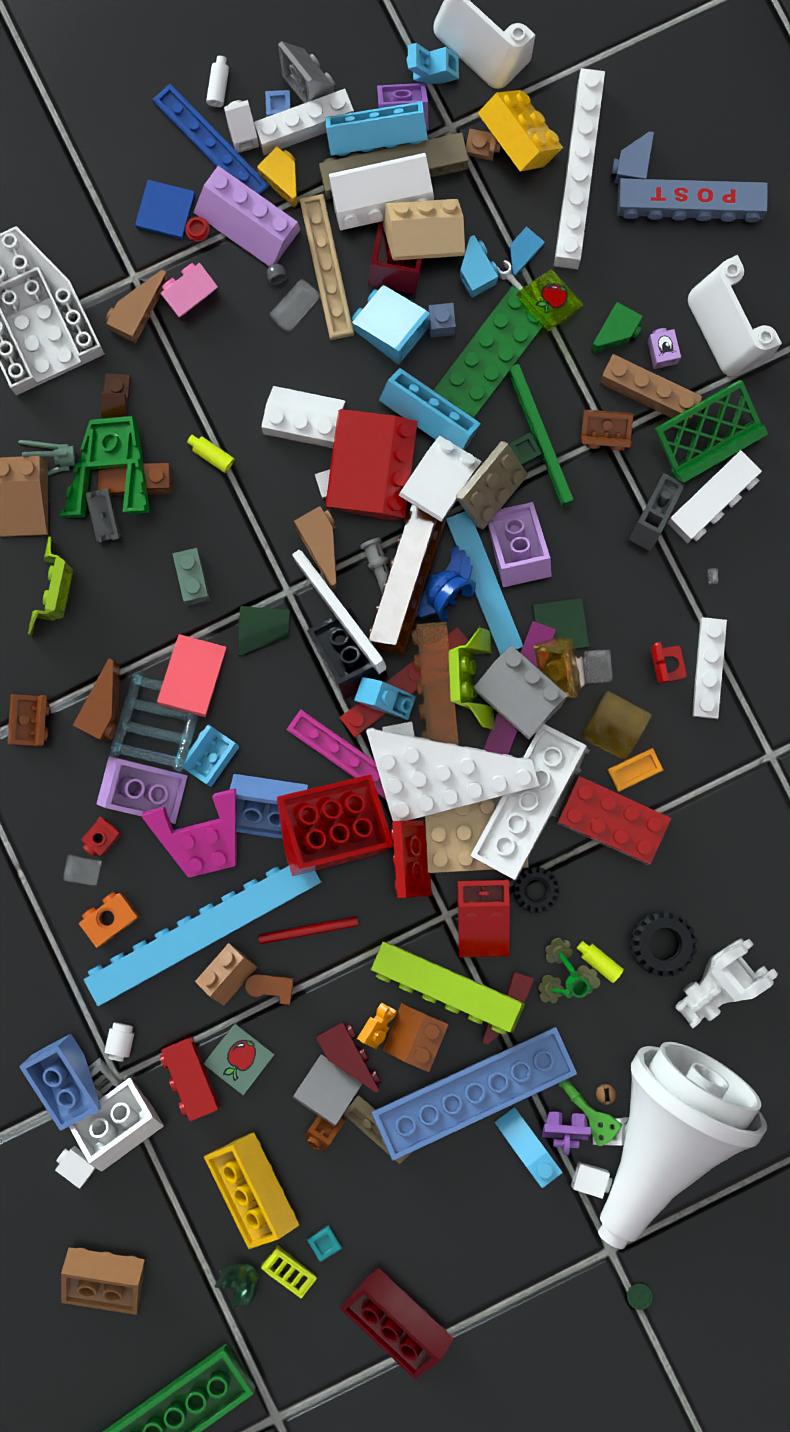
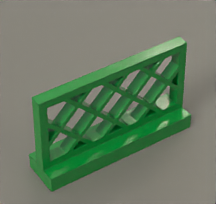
(724, 446)

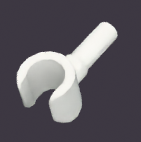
(509, 276)

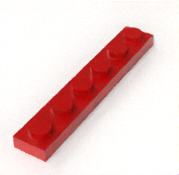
(362, 716)

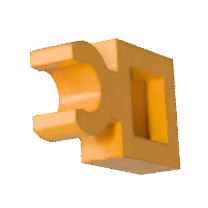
(376, 1028)

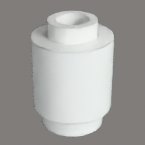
(119, 1041)

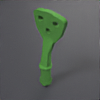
(594, 1116)

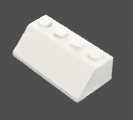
(363, 191)

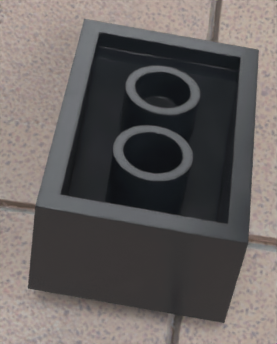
(342, 655)

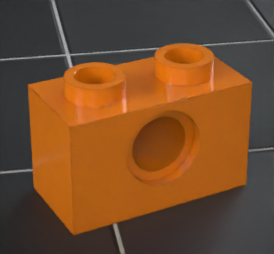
(123, 914)

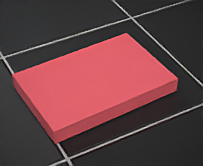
(192, 675)

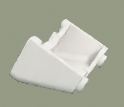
(481, 44)
(725, 323)

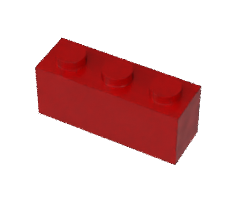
(189, 1079)

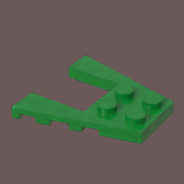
(105, 446)

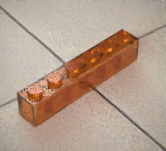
(435, 682)

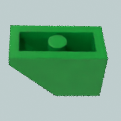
(618, 329)

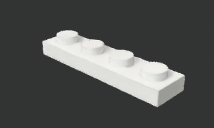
(709, 668)

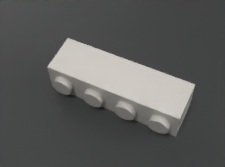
(300, 121)
(714, 496)

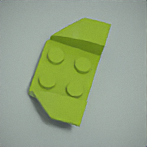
(57, 595)
(461, 676)

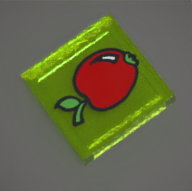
(549, 299)

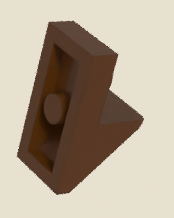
(115, 396)

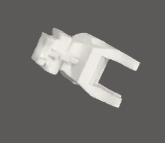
(724, 981)

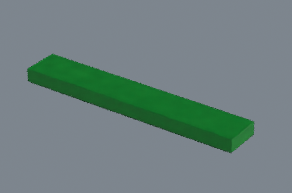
(540, 435)

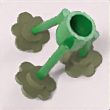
(577, 984)

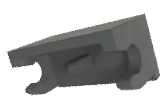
(103, 515)

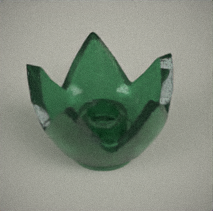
(243, 1280)

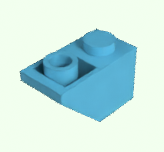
(476, 270)
(385, 698)

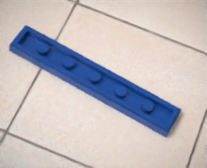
(207, 138)

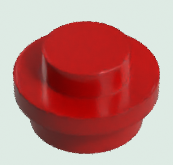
(197, 229)

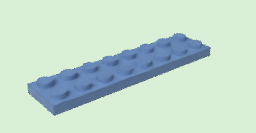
(473, 1093)

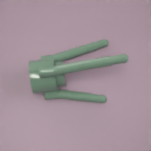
(62, 454)

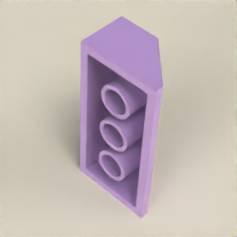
(246, 217)

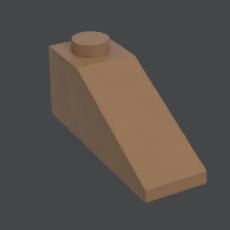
(134, 309)

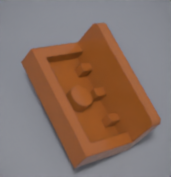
(606, 429)
(28, 720)

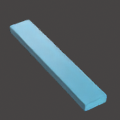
(487, 587)

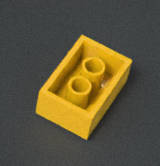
(520, 129)

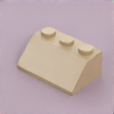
(424, 229)

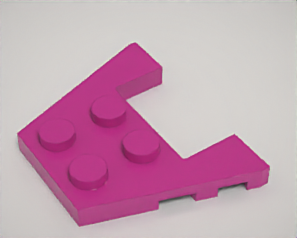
(204, 845)

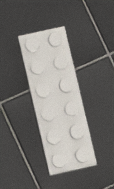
(524, 813)

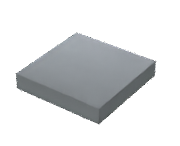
(327, 1090)

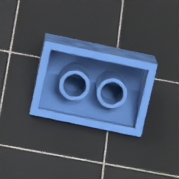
(258, 804)

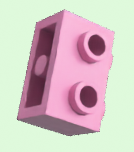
(188, 289)

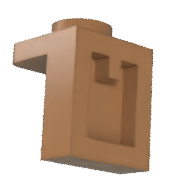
(482, 144)

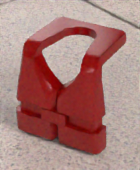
(658, 654)

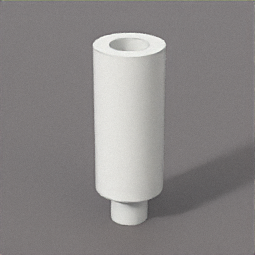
(217, 82)

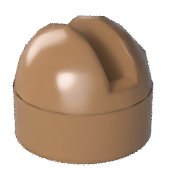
(600, 1095)

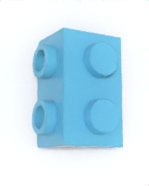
(210, 755)

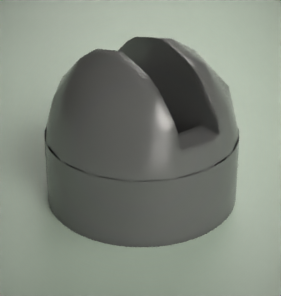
(276, 274)

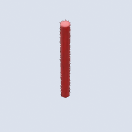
(308, 930)

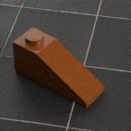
(157, 477)

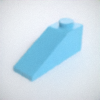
(528, 1147)

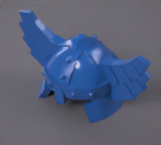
(445, 585)

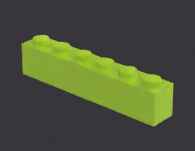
(448, 987)

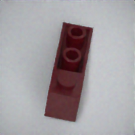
(343, 1052)

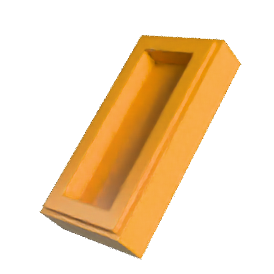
(635, 770)

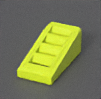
(275, 1273)

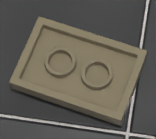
(492, 485)

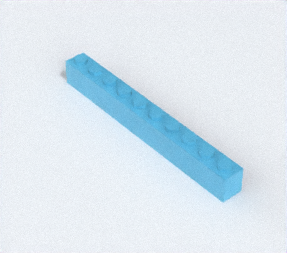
(197, 933)

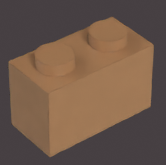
(226, 974)

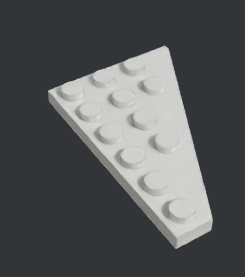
(435, 776)

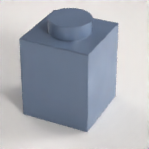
(442, 320)

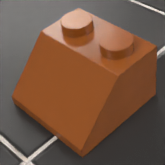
(415, 1037)

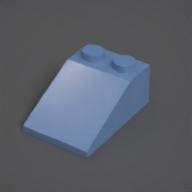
(62, 1081)

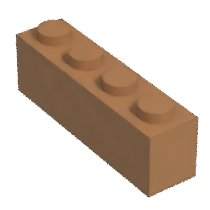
(648, 388)

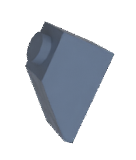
(634, 159)

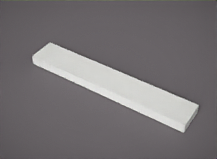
(339, 611)

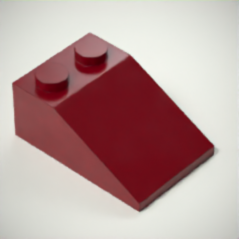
(396, 274)

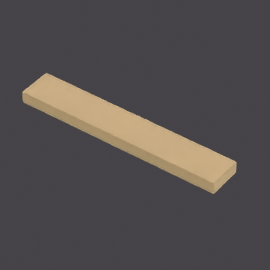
(326, 267)

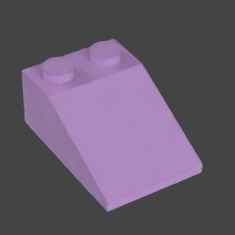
(519, 545)
(140, 788)

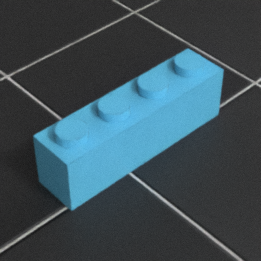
(376, 128)
(432, 411)

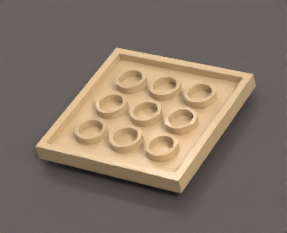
(454, 834)

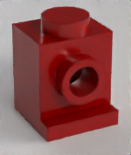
(109, 833)

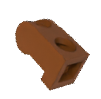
(270, 985)

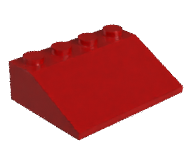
(371, 464)
(333, 825)

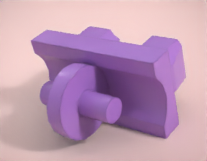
(577, 1130)

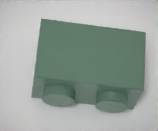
(191, 576)

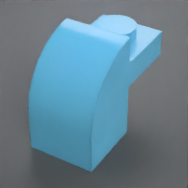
(433, 66)

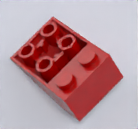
(483, 918)

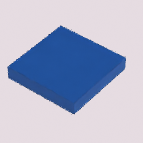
(165, 209)

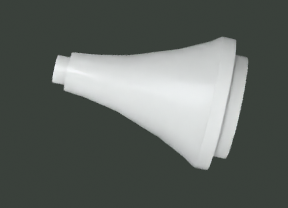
(680, 1126)

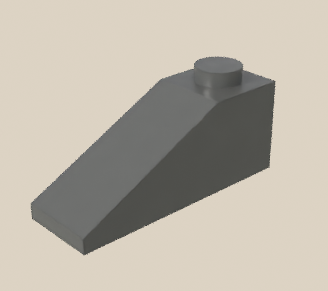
(657, 512)

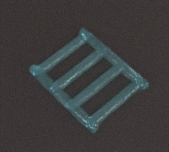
(125, 725)

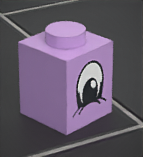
(663, 348)

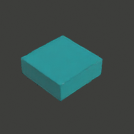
(324, 1243)

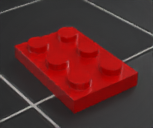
(411, 859)

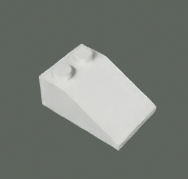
(440, 478)

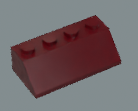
(397, 1323)

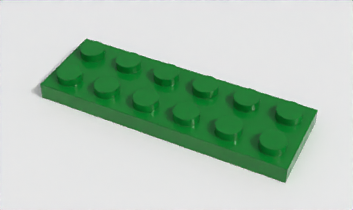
(490, 355)

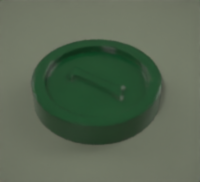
(639, 1296)

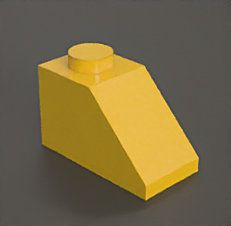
(280, 173)

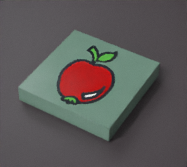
(239, 1059)

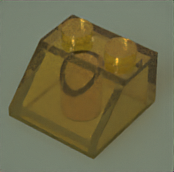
(558, 662)
(616, 725)

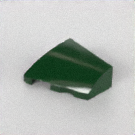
(261, 627)

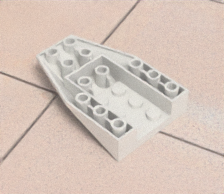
(40, 317)

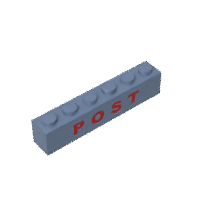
(692, 199)

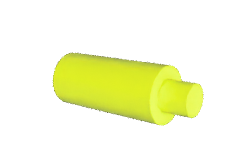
(211, 453)
(600, 961)

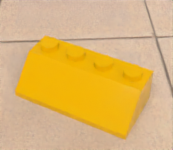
(251, 1191)

